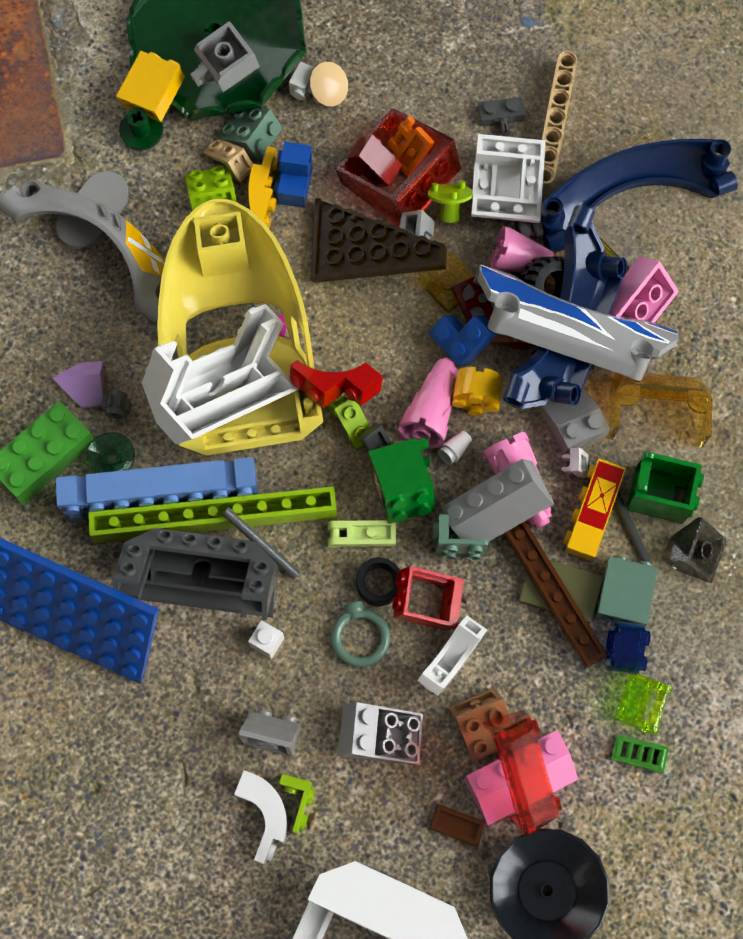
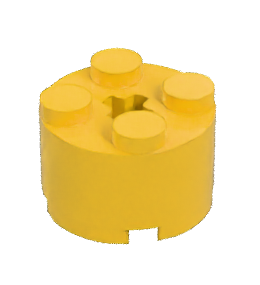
(477, 391)

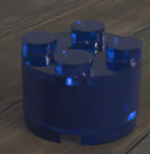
(627, 647)

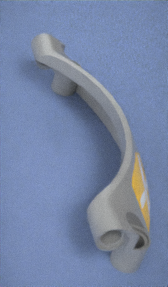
(140, 254)

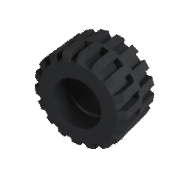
(540, 268)

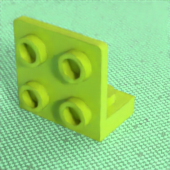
(210, 185)

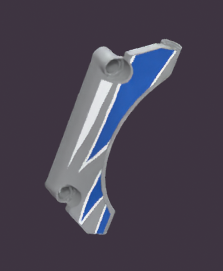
(570, 329)

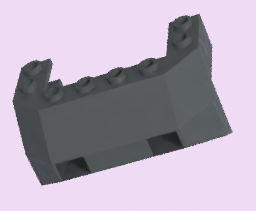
(198, 572)

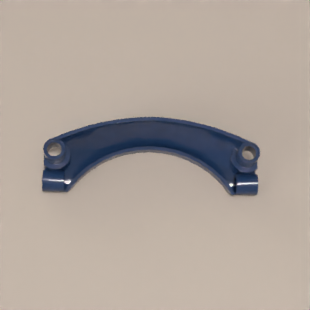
(674, 163)

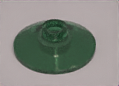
(107, 445)

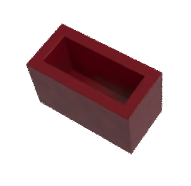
(374, 161)

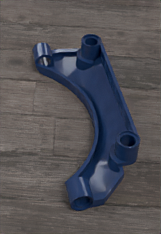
(589, 281)

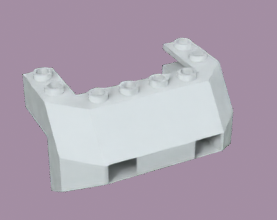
(217, 387)
(377, 905)

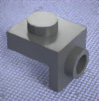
(375, 438)

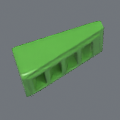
(651, 747)

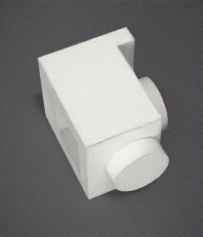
(300, 82)

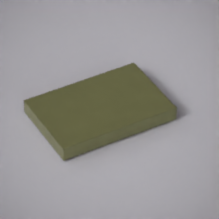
(580, 583)

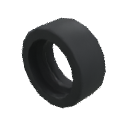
(367, 566)

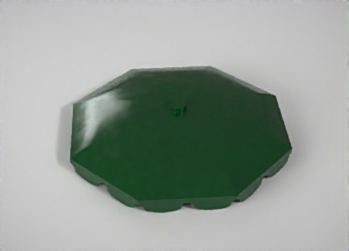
(175, 27)

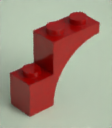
(324, 387)

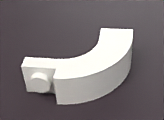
(452, 656)
(264, 796)

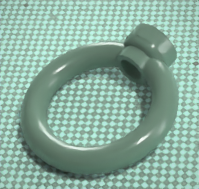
(353, 612)

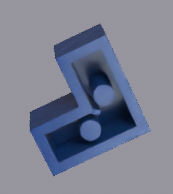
(295, 172)
(462, 341)

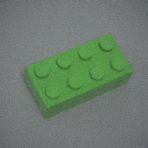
(42, 452)

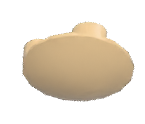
(328, 84)

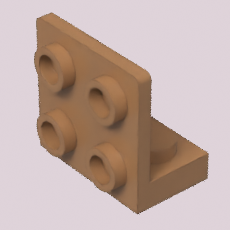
(469, 717)

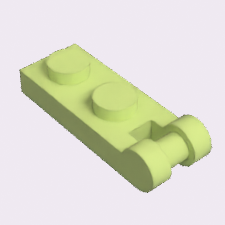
(362, 533)

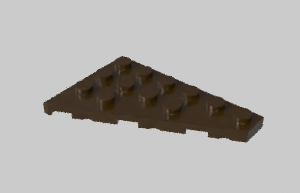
(359, 247)

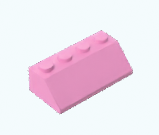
(644, 291)
(490, 786)

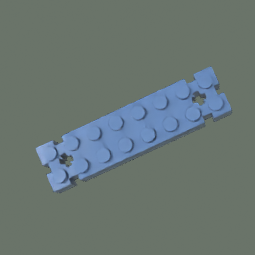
(155, 486)

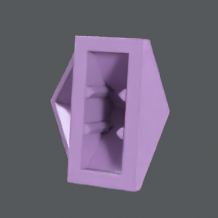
(83, 383)

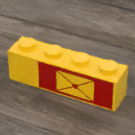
(594, 510)

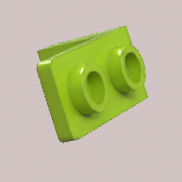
(351, 418)
(293, 786)

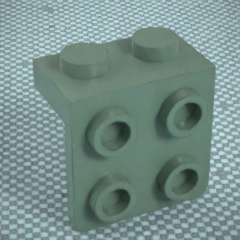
(252, 130)
(450, 548)

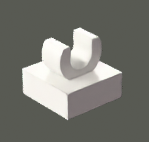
(578, 462)

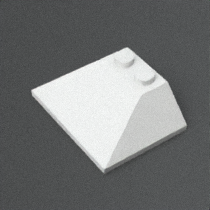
(508, 178)

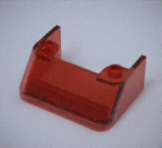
(524, 771)

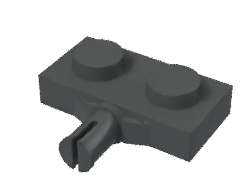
(501, 113)

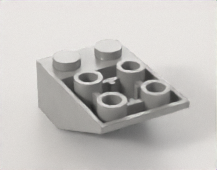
(380, 734)

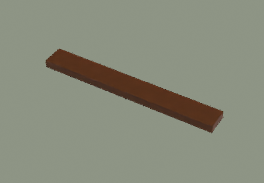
(555, 595)

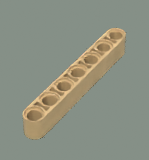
(557, 113)

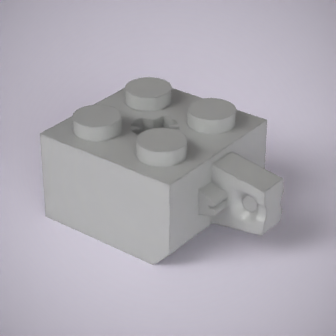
(224, 58)

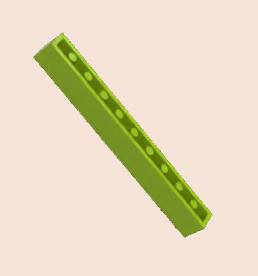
(207, 514)

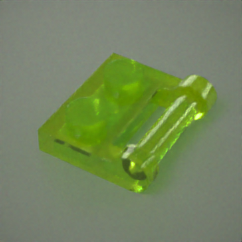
(635, 699)

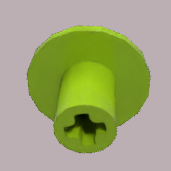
(450, 198)

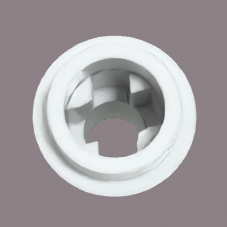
(453, 448)

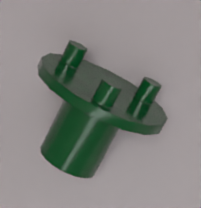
(139, 130)

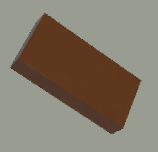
(457, 825)

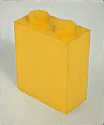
(151, 85)

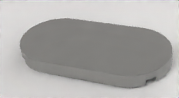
(105, 188)

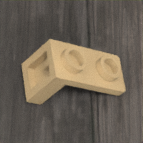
(232, 156)

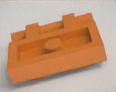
(415, 147)

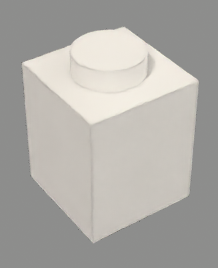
(266, 639)

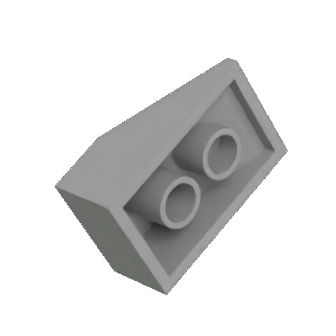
(575, 424)
(270, 733)

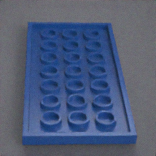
(75, 612)

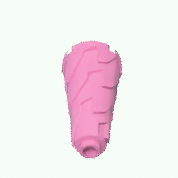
(431, 406)
(509, 452)

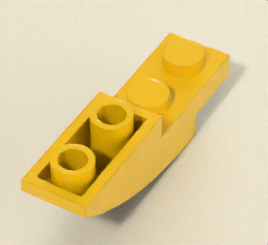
(261, 184)

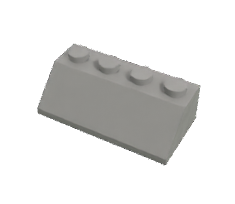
(499, 503)

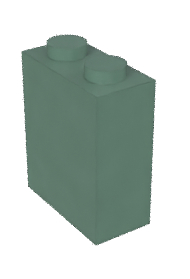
(626, 591)

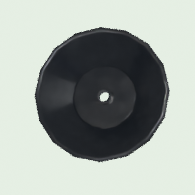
(568, 868)

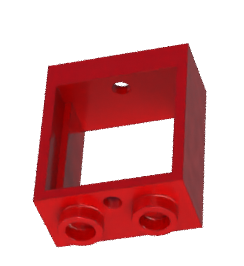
(450, 599)

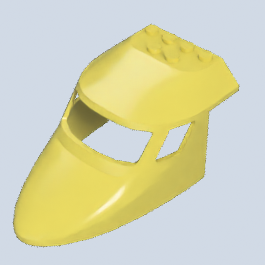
(229, 259)

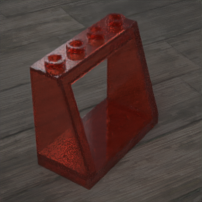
(412, 195)

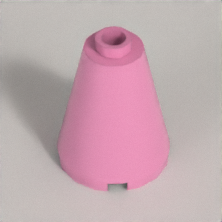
(515, 251)

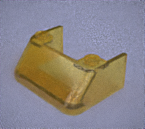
(663, 387)

